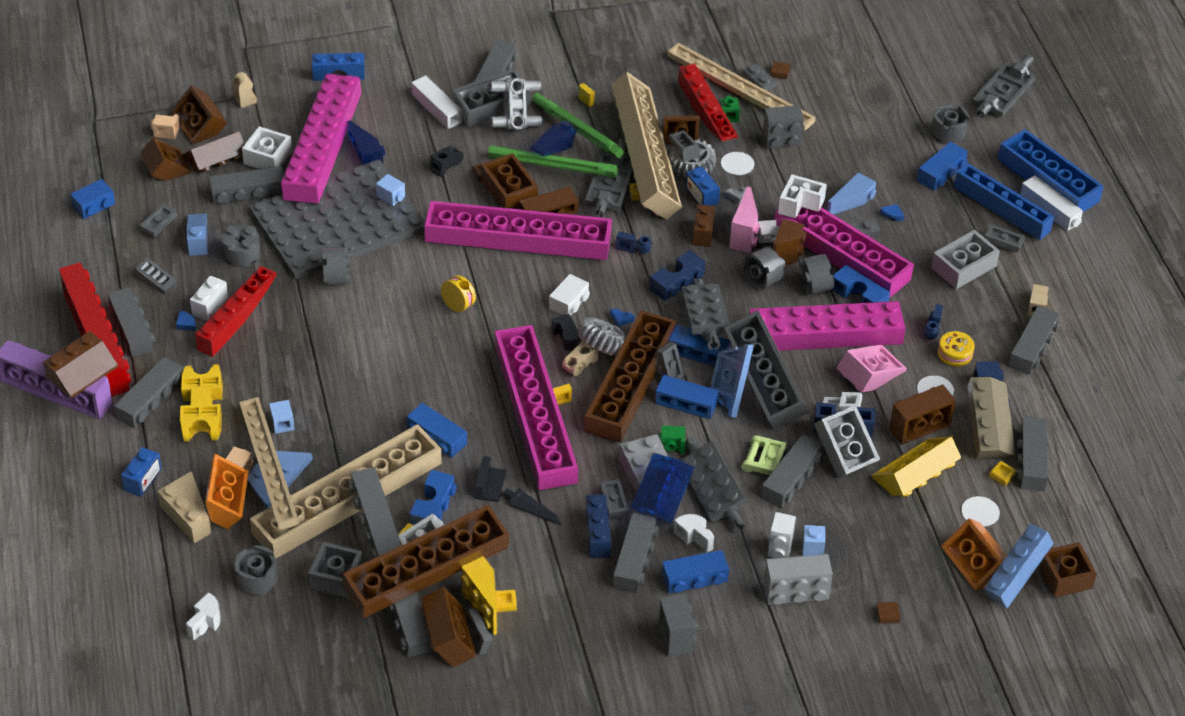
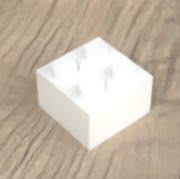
(266, 149)

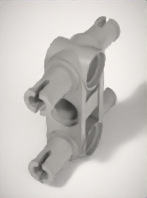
(514, 103)

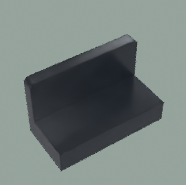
(489, 481)

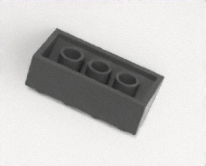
(479, 103)

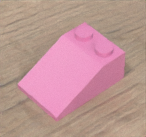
(745, 224)
(870, 367)

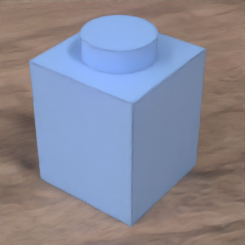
(390, 190)
(282, 416)
(813, 540)

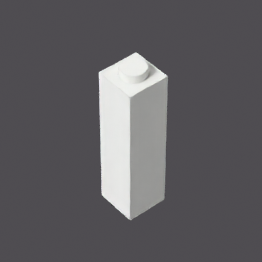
(436, 102)
(1044, 196)

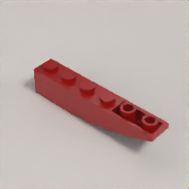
(705, 103)
(234, 312)

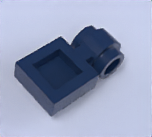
(628, 243)
(932, 328)

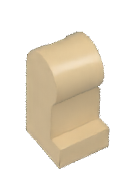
(242, 90)
(1038, 298)
(580, 359)

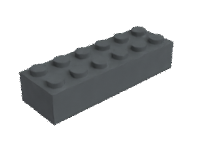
(767, 371)

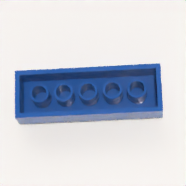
(1032, 157)

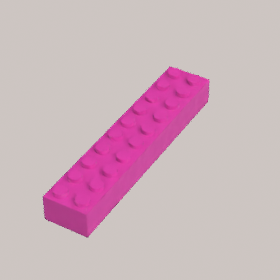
(321, 139)
(518, 230)
(536, 408)

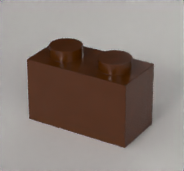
(703, 225)

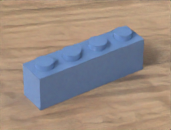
(1018, 565)

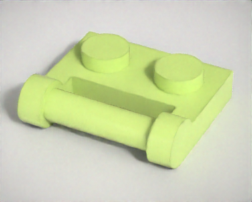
(770, 456)

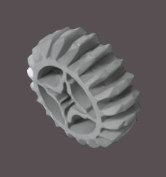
(706, 160)
(601, 335)

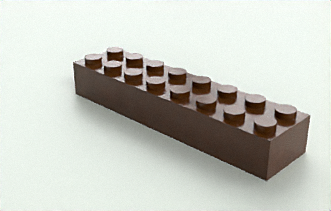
(629, 377)
(424, 561)

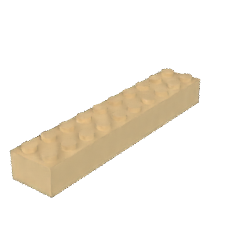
(646, 146)
(330, 499)

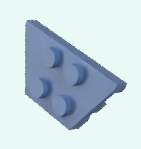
(730, 376)
(292, 465)

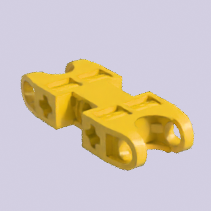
(201, 413)

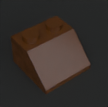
(675, 124)
(164, 160)
(789, 241)

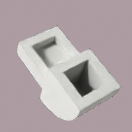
(767, 231)
(846, 401)
(693, 528)
(206, 616)

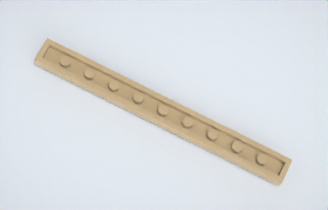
(732, 81)
(269, 463)

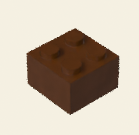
(1067, 570)

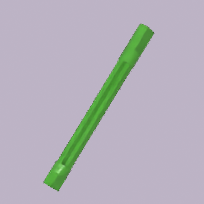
(582, 128)
(556, 161)

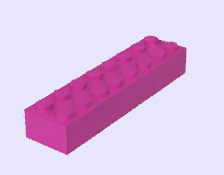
(851, 247)
(834, 325)

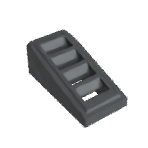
(686, 147)
(147, 268)

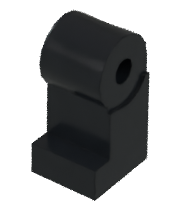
(445, 159)
(567, 330)

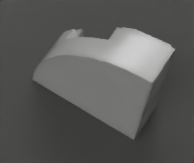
(735, 194)

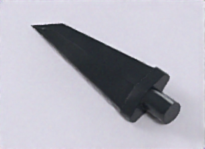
(526, 503)

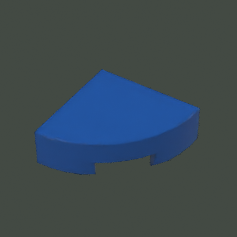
(892, 211)
(621, 317)
(186, 321)

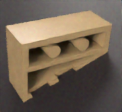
(185, 507)

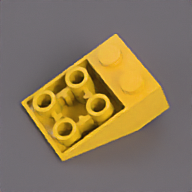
(479, 589)

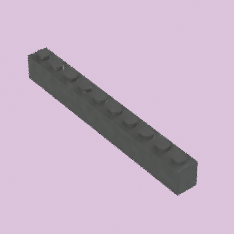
(383, 538)

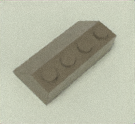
(990, 418)

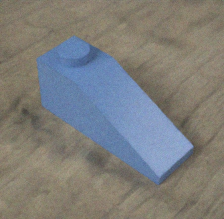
(853, 194)
(197, 234)

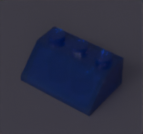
(662, 488)

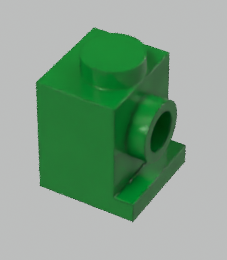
(730, 104)
(673, 438)

